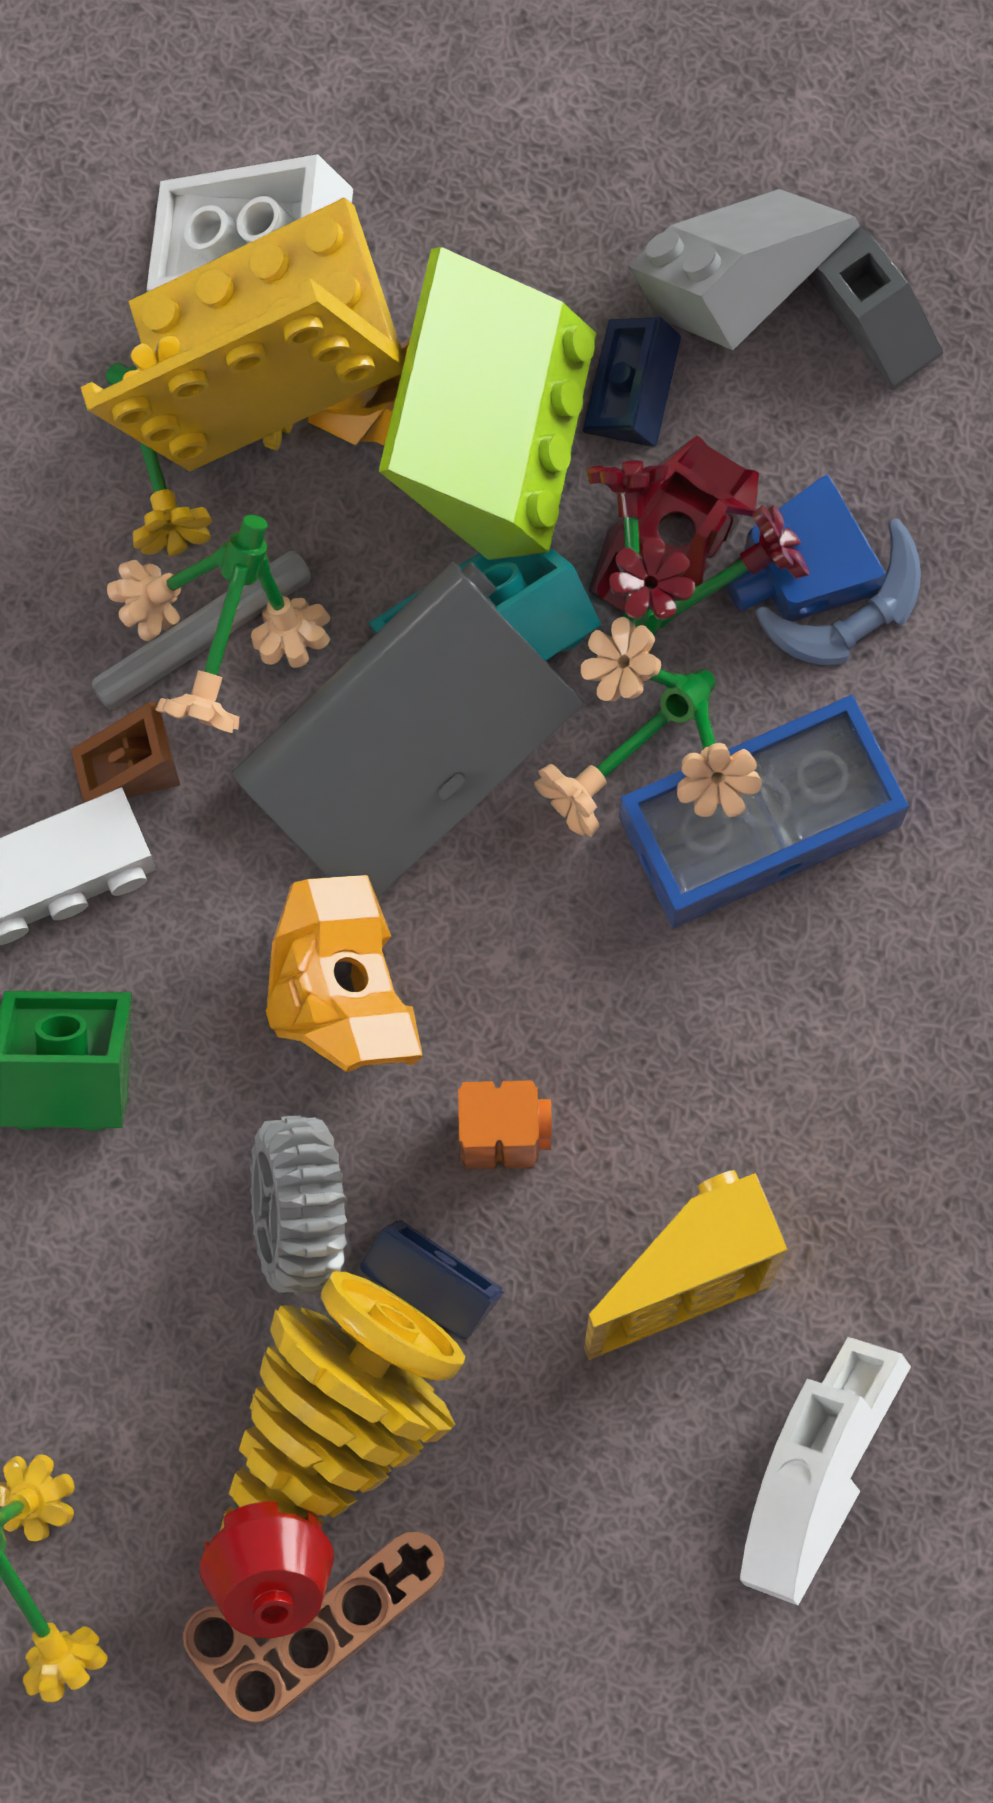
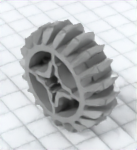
(297, 1204)

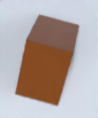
(127, 755)

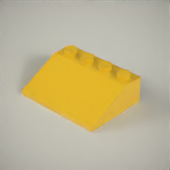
(705, 1258)

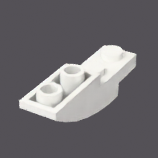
(810, 1470)

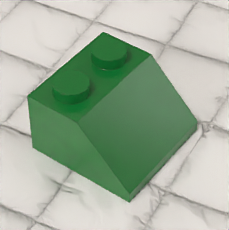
(64, 1059)

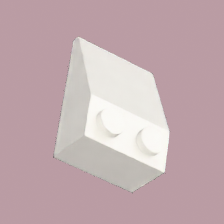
(229, 208)

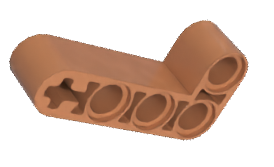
(343, 1637)

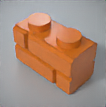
(502, 1124)

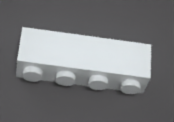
(69, 860)

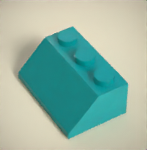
(536, 596)

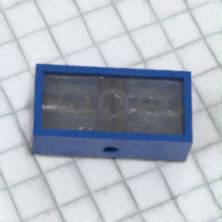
(817, 798)

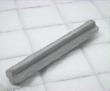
(192, 636)

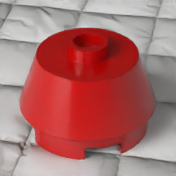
(267, 1569)

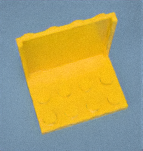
(260, 341)

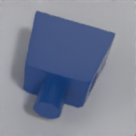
(835, 551)

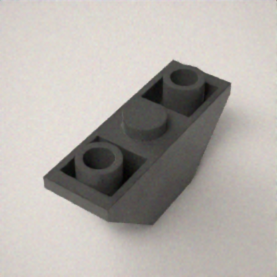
(877, 308)

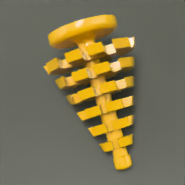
(343, 1399)

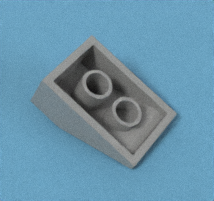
(737, 262)

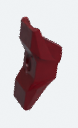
(701, 488)

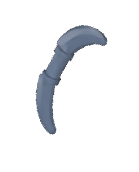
(891, 604)

